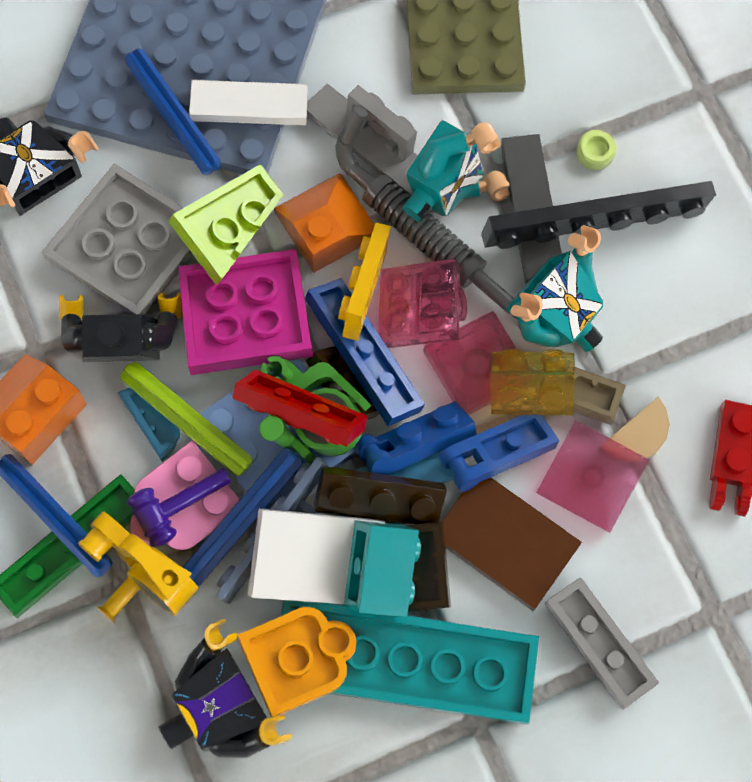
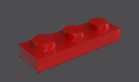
(300, 408)

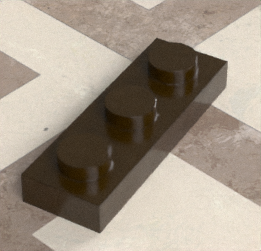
(379, 496)

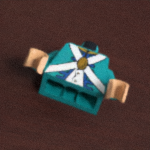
(451, 171)
(562, 297)

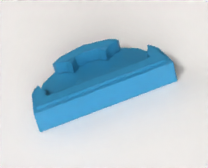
(157, 429)

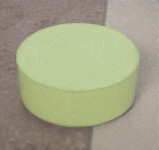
(596, 150)

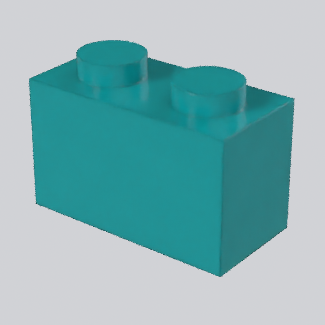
(382, 568)

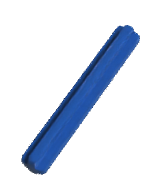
(173, 112)
(50, 513)
(242, 515)

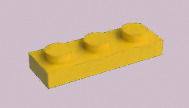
(363, 281)

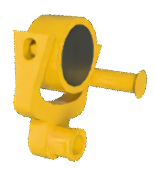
(149, 569)

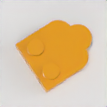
(297, 658)

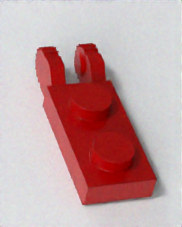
(733, 457)

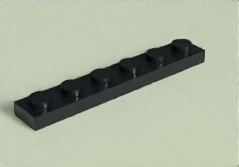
(612, 212)

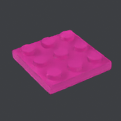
(247, 316)

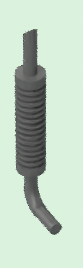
(427, 235)

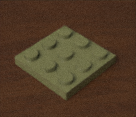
(465, 46)

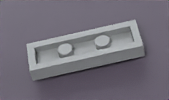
(601, 643)

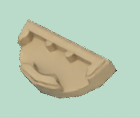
(646, 430)

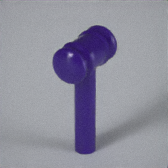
(154, 515)

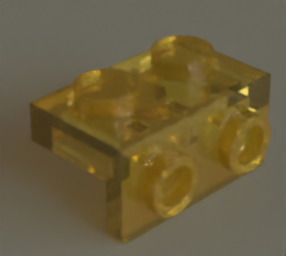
(532, 382)

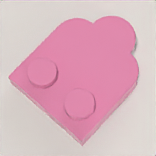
(173, 476)

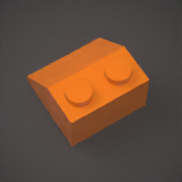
(35, 407)

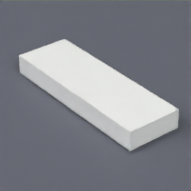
(249, 102)

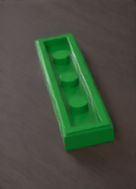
(51, 560)

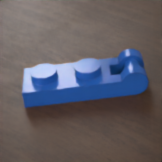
(415, 439)
(498, 449)

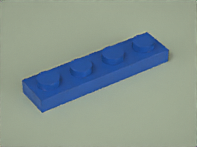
(367, 358)

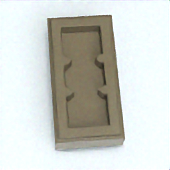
(597, 396)

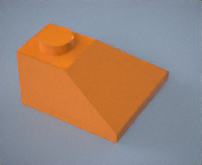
(325, 222)

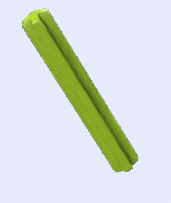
(186, 419)

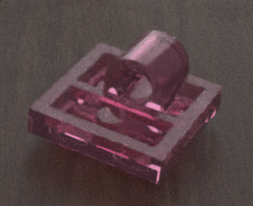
(421, 303)

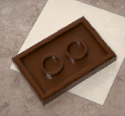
(508, 541)

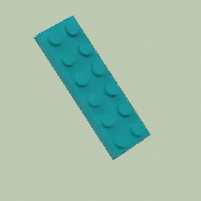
(436, 664)

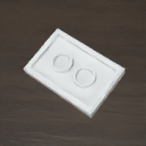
(301, 556)

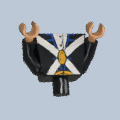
(38, 162)

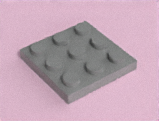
(121, 242)

